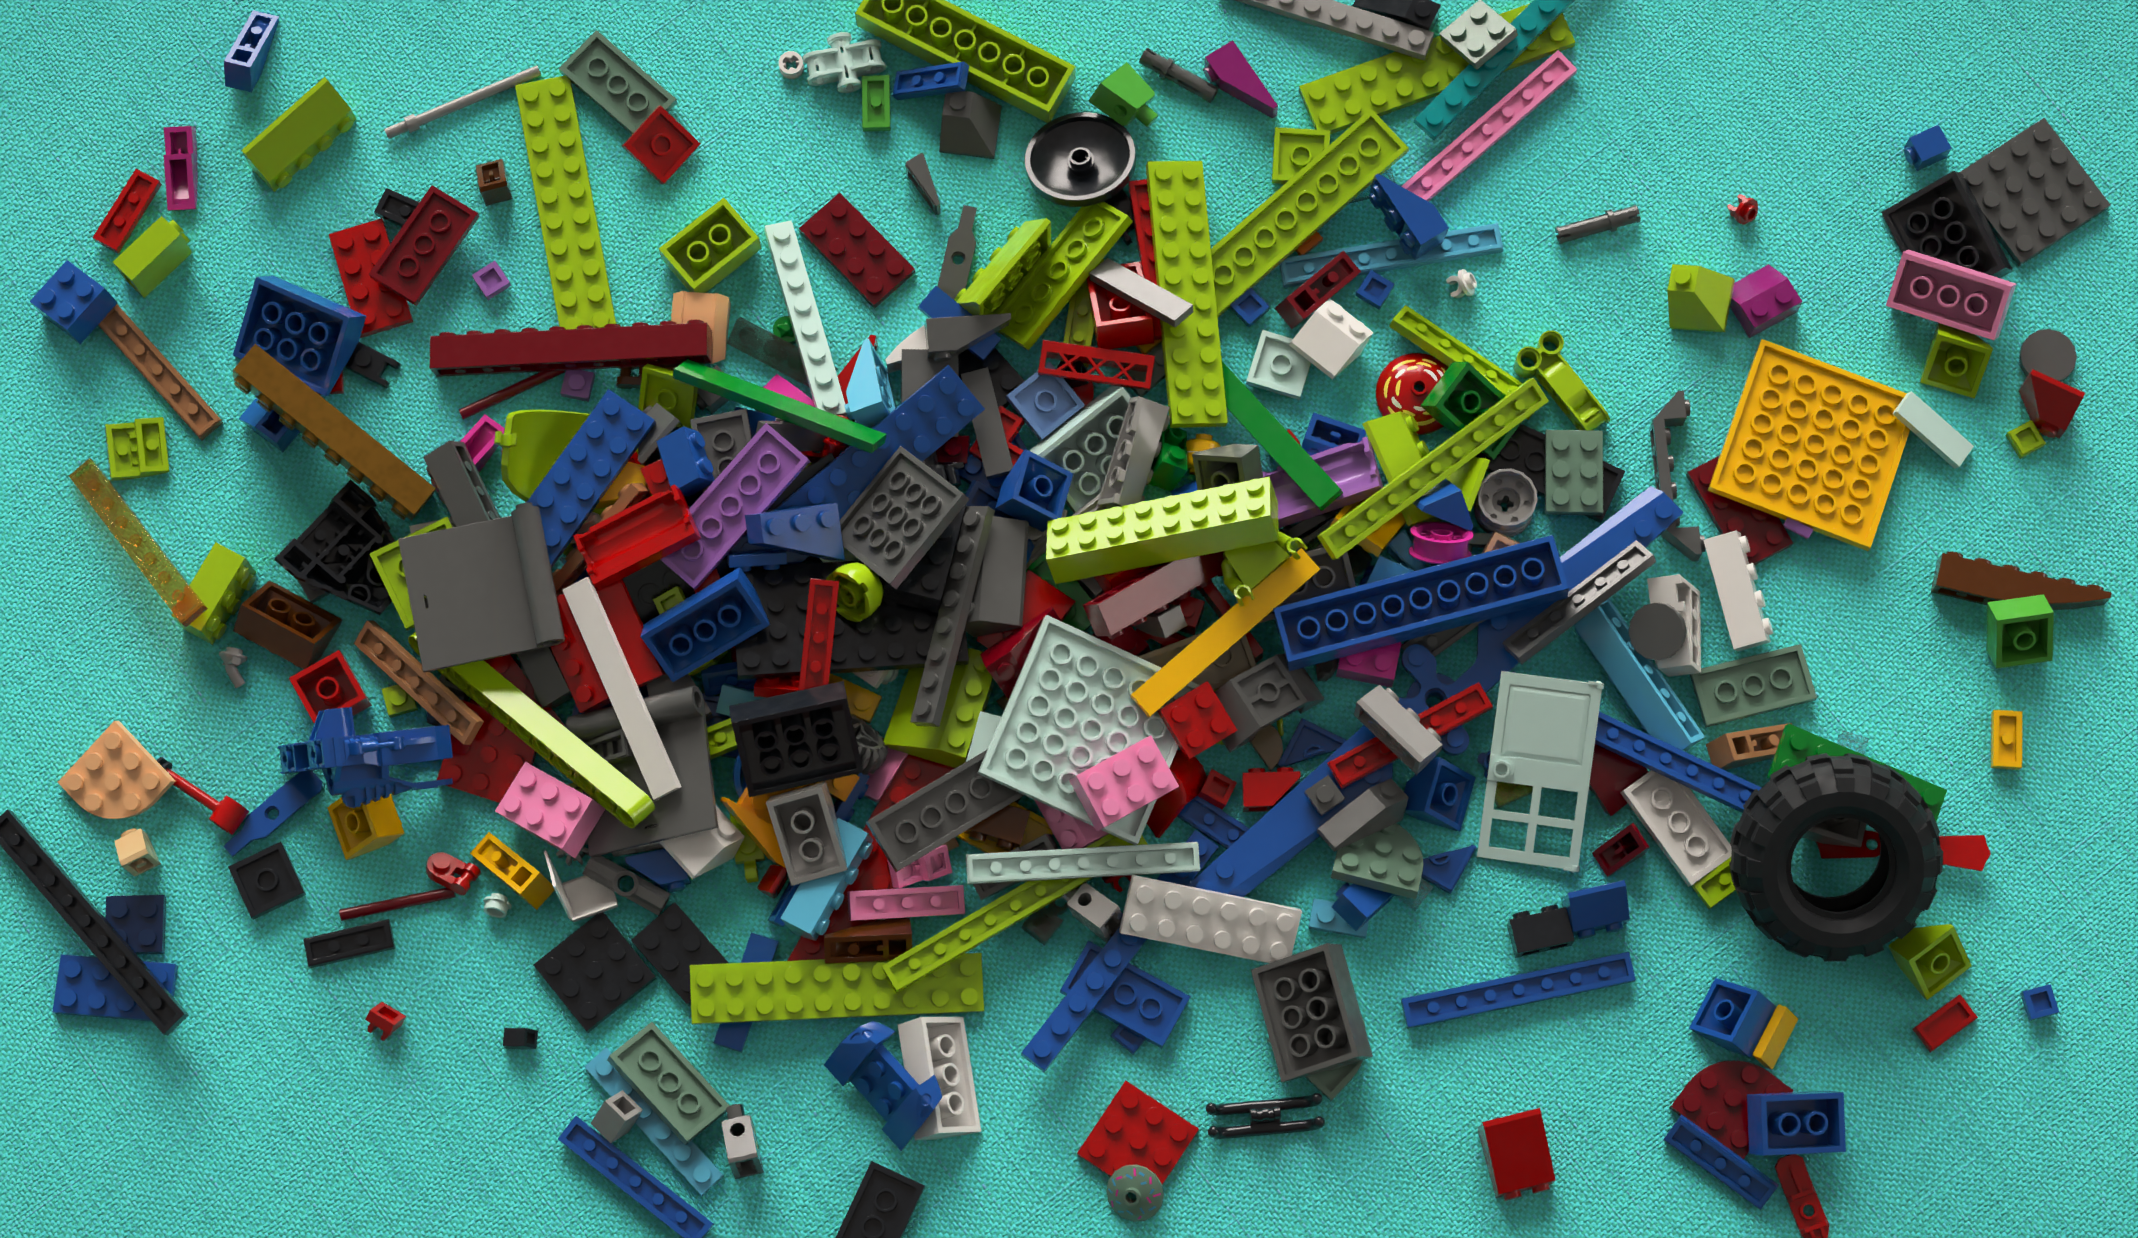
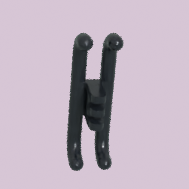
(1265, 1117)

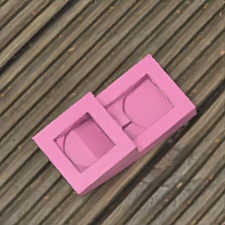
(926, 868)

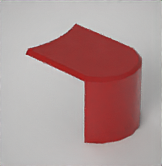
(1190, 778)

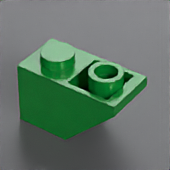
(1172, 460)

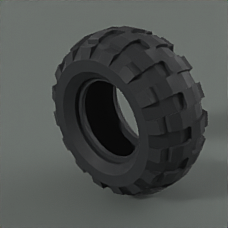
(1821, 791)

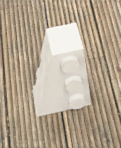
(1686, 600)

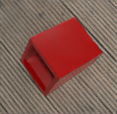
(1517, 1154)

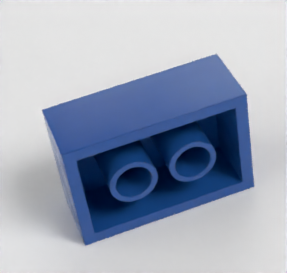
(1796, 1123)

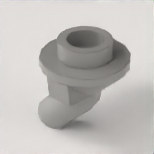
(231, 659)

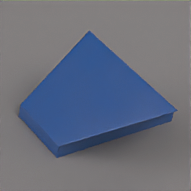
(1446, 503)

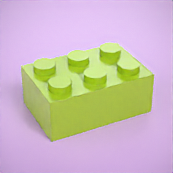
(710, 248)
(220, 587)

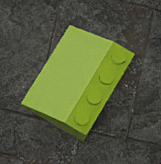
(1007, 268)
(951, 741)

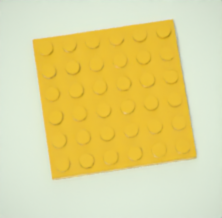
(1812, 445)

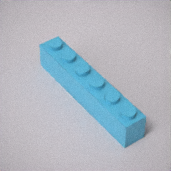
(1637, 678)

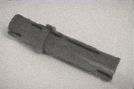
(1175, 73)
(1609, 221)

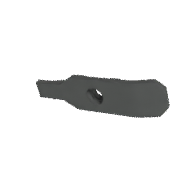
(960, 243)

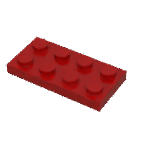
(356, 254)

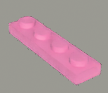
(906, 902)

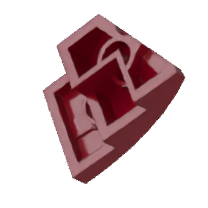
(1611, 776)

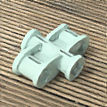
(853, 60)

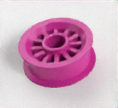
(1440, 542)

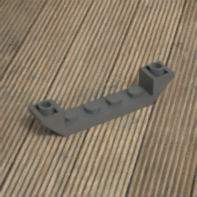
(1674, 413)

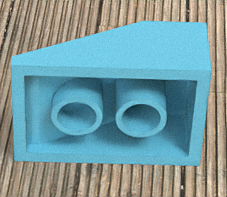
(869, 389)

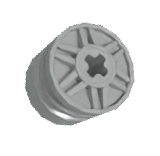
(1510, 488)

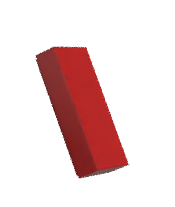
(1945, 1023)

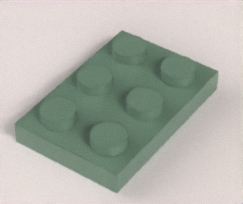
(1574, 472)

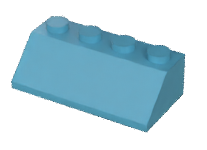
(816, 899)

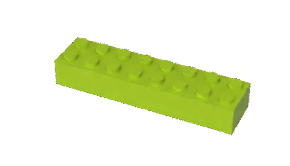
(995, 57)
(1162, 530)

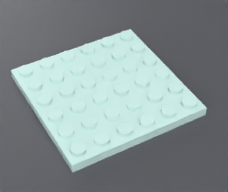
(1071, 715)

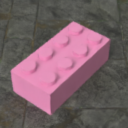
(1950, 294)

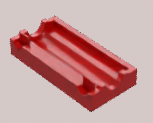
(637, 537)

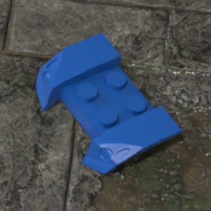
(884, 1081)

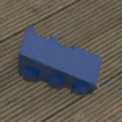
(799, 530)

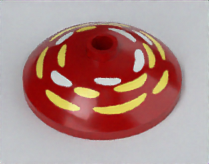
(1396, 388)

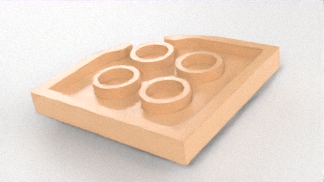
(116, 776)

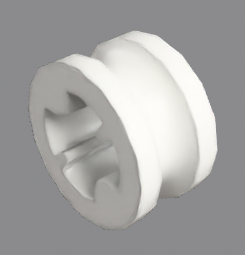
(792, 73)

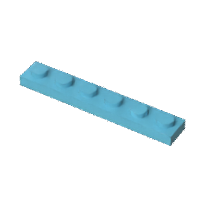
(686, 1158)

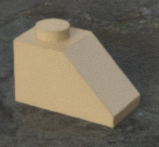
(136, 852)

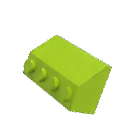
(299, 135)
(1397, 450)

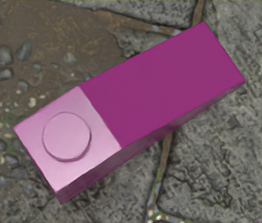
(1237, 78)

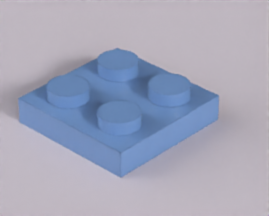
(1044, 402)

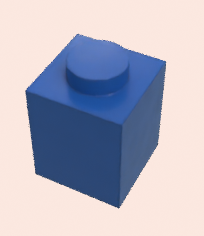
(1927, 148)

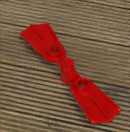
(1958, 851)

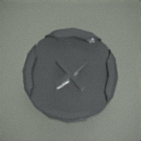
(2048, 353)
(1657, 631)

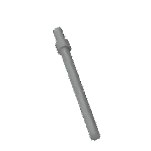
(411, 123)

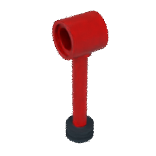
(226, 813)

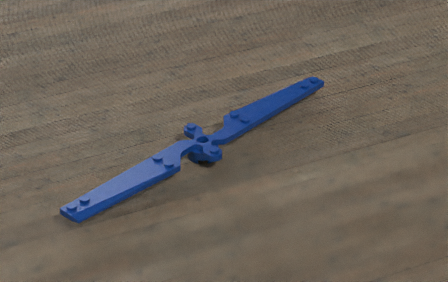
(1294, 820)

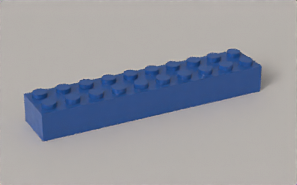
(1421, 602)

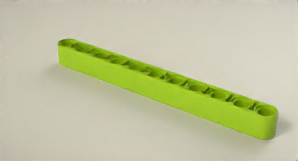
(550, 739)

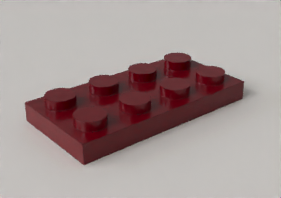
(424, 245)
(857, 250)
(1763, 530)

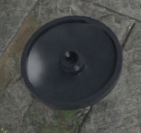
(1080, 159)

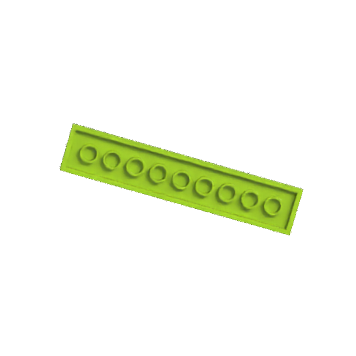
(1402, 80)
(565, 203)
(1302, 206)
(1186, 271)
(828, 991)

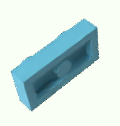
(1326, 919)

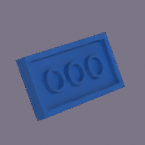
(91, 990)
(1134, 1000)

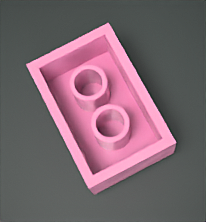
(1124, 783)
(550, 809)

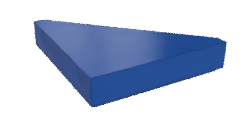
(1309, 742)
(1446, 868)

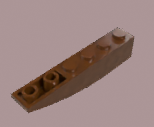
(1983, 583)

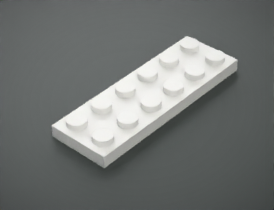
(1209, 920)

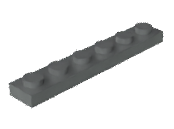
(1580, 602)

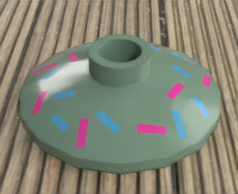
(1140, 1182)

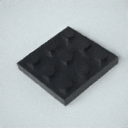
(594, 971)

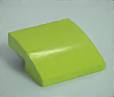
(136, 449)

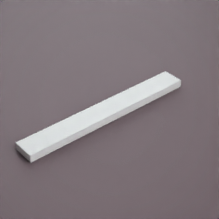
(621, 688)

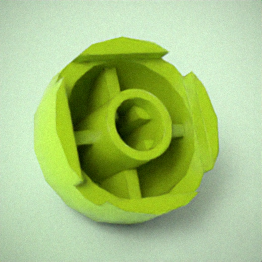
(858, 591)

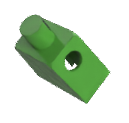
(1125, 97)

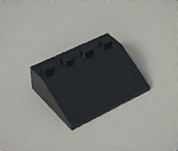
(1947, 225)
(796, 739)

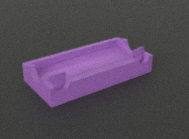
(1348, 465)

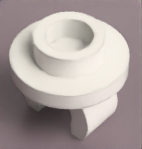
(1466, 284)

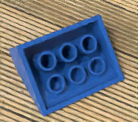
(300, 331)

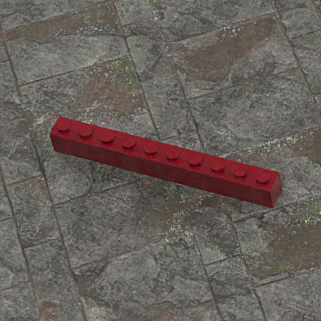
(570, 348)

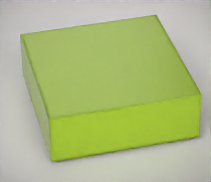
(2025, 439)

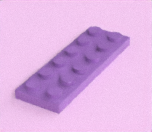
(742, 489)

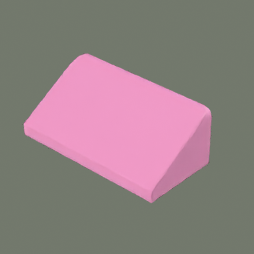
(884, 775)

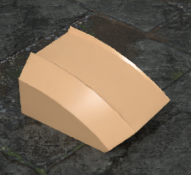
(710, 308)

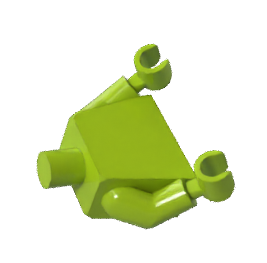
(1250, 565)

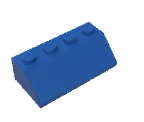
(705, 625)

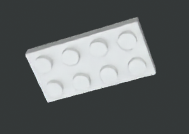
(1678, 825)

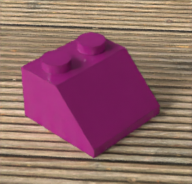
(1763, 300)

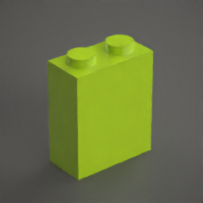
(153, 256)

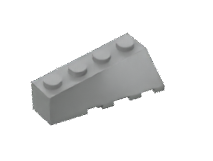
(1134, 453)

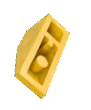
(513, 870)

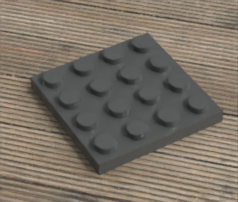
(2033, 191)
(900, 516)

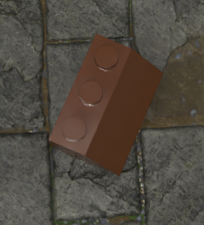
(286, 624)

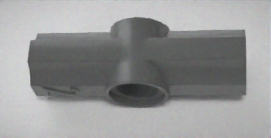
(643, 893)

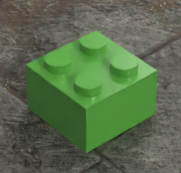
(2020, 631)

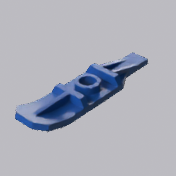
(286, 800)

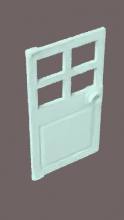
(1546, 741)

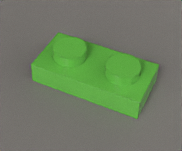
(876, 103)

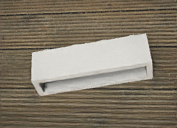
(1737, 590)

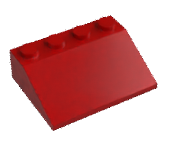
(577, 662)

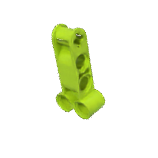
(1561, 382)

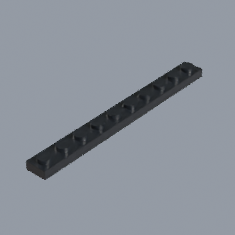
(90, 924)

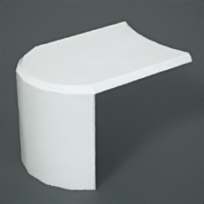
(581, 895)

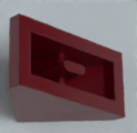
(1621, 850)

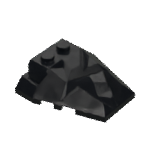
(338, 548)

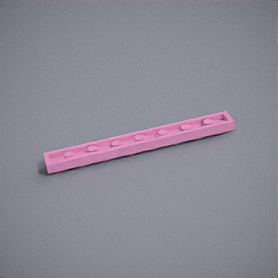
(1491, 127)

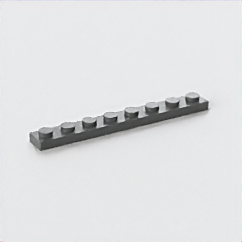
(952, 616)

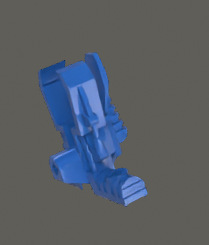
(360, 763)

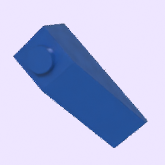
(249, 52)

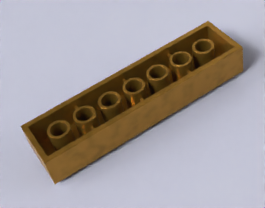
(333, 432)

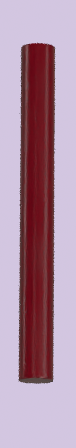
(507, 393)
(396, 903)

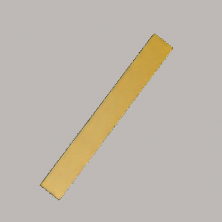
(1224, 633)

